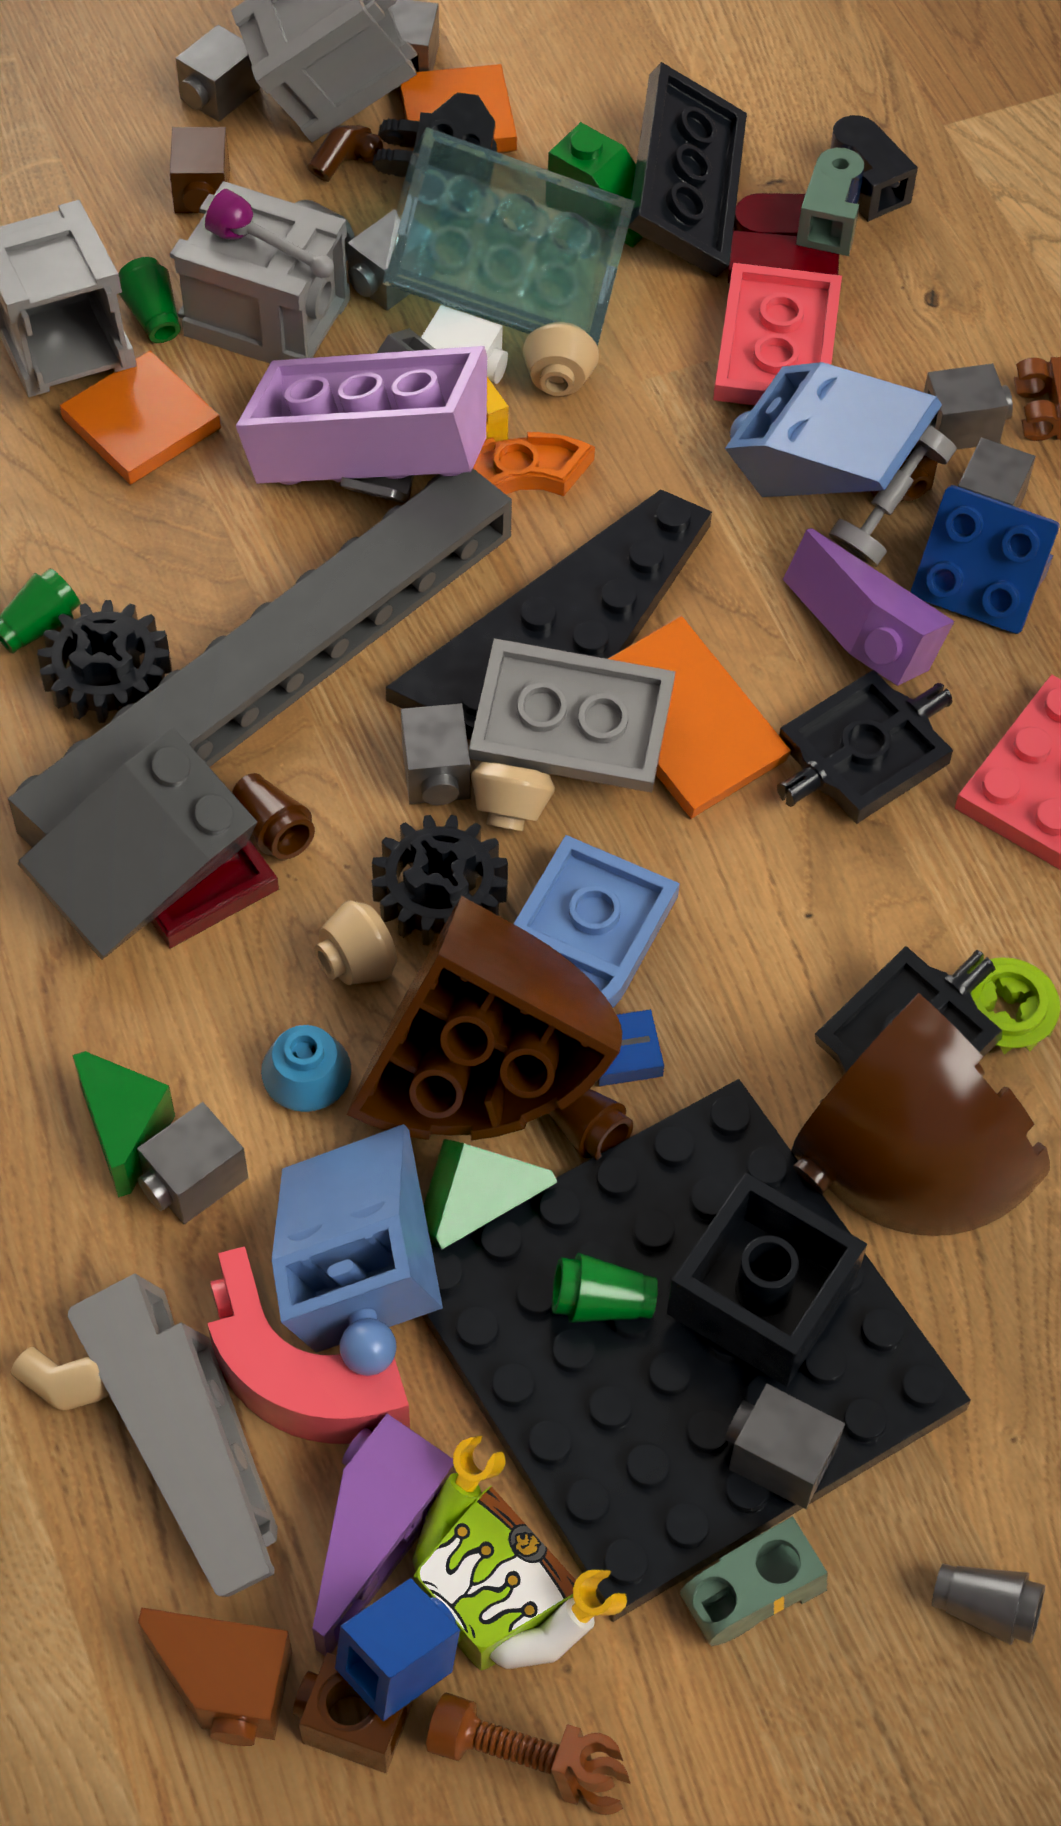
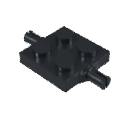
(865, 745)
(892, 989)

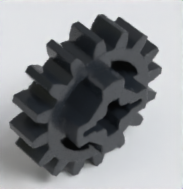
(103, 660)
(441, 871)

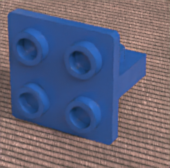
(985, 559)

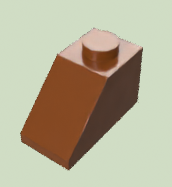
(222, 1671)

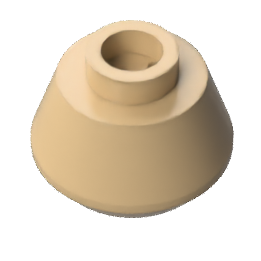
(560, 357)
(510, 793)
(356, 945)

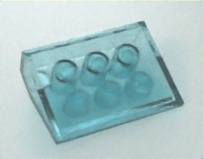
(505, 238)

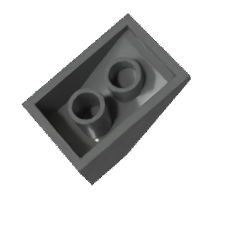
(138, 843)

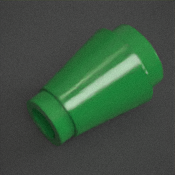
(150, 298)
(36, 609)
(601, 1291)

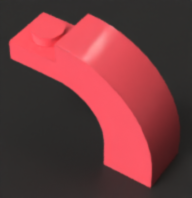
(286, 1386)

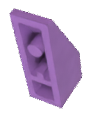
(866, 610)
(377, 1519)

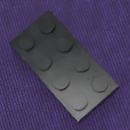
(688, 170)

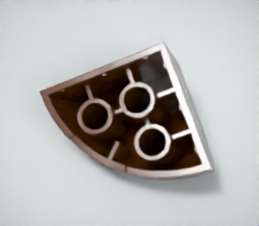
(487, 1035)
(921, 1133)

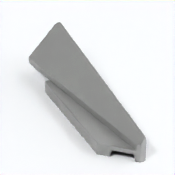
(183, 1426)

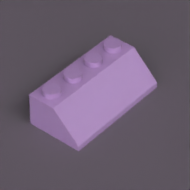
(367, 416)

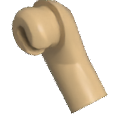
(62, 1385)

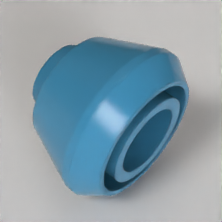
(306, 1069)

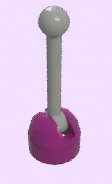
(232, 219)

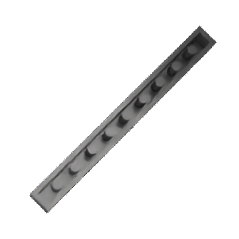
(286, 642)

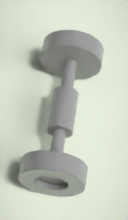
(858, 540)

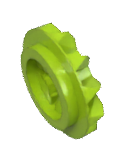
(1032, 989)

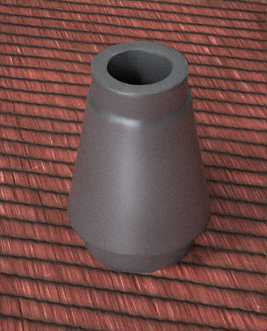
(991, 1600)

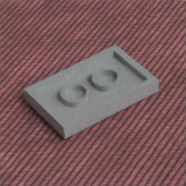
(572, 715)

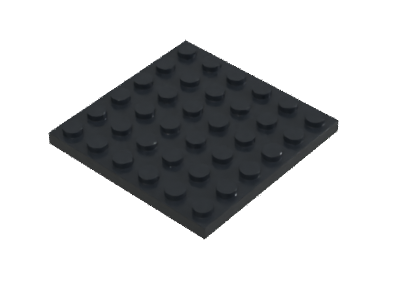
(632, 1415)

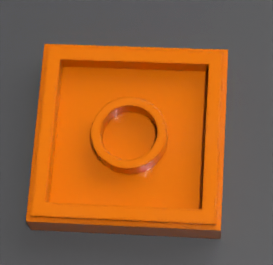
(433, 88)
(140, 417)

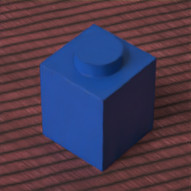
(397, 1648)

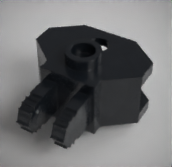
(460, 117)

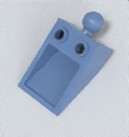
(828, 431)
(354, 1249)

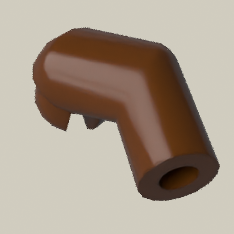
(342, 144)

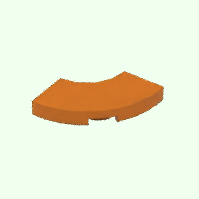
(534, 462)

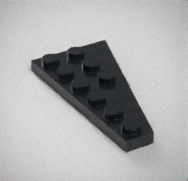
(581, 605)

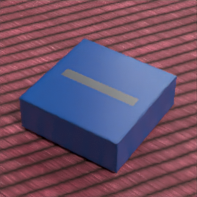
(639, 1051)

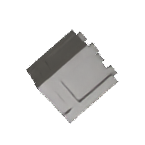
(324, 56)
(255, 295)
(59, 300)

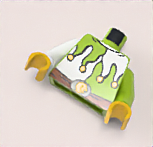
(498, 1577)

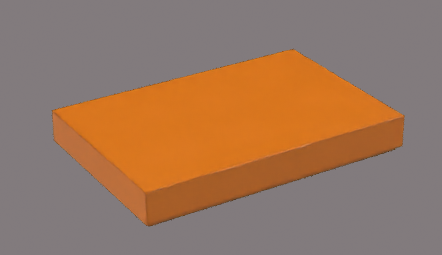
(712, 729)

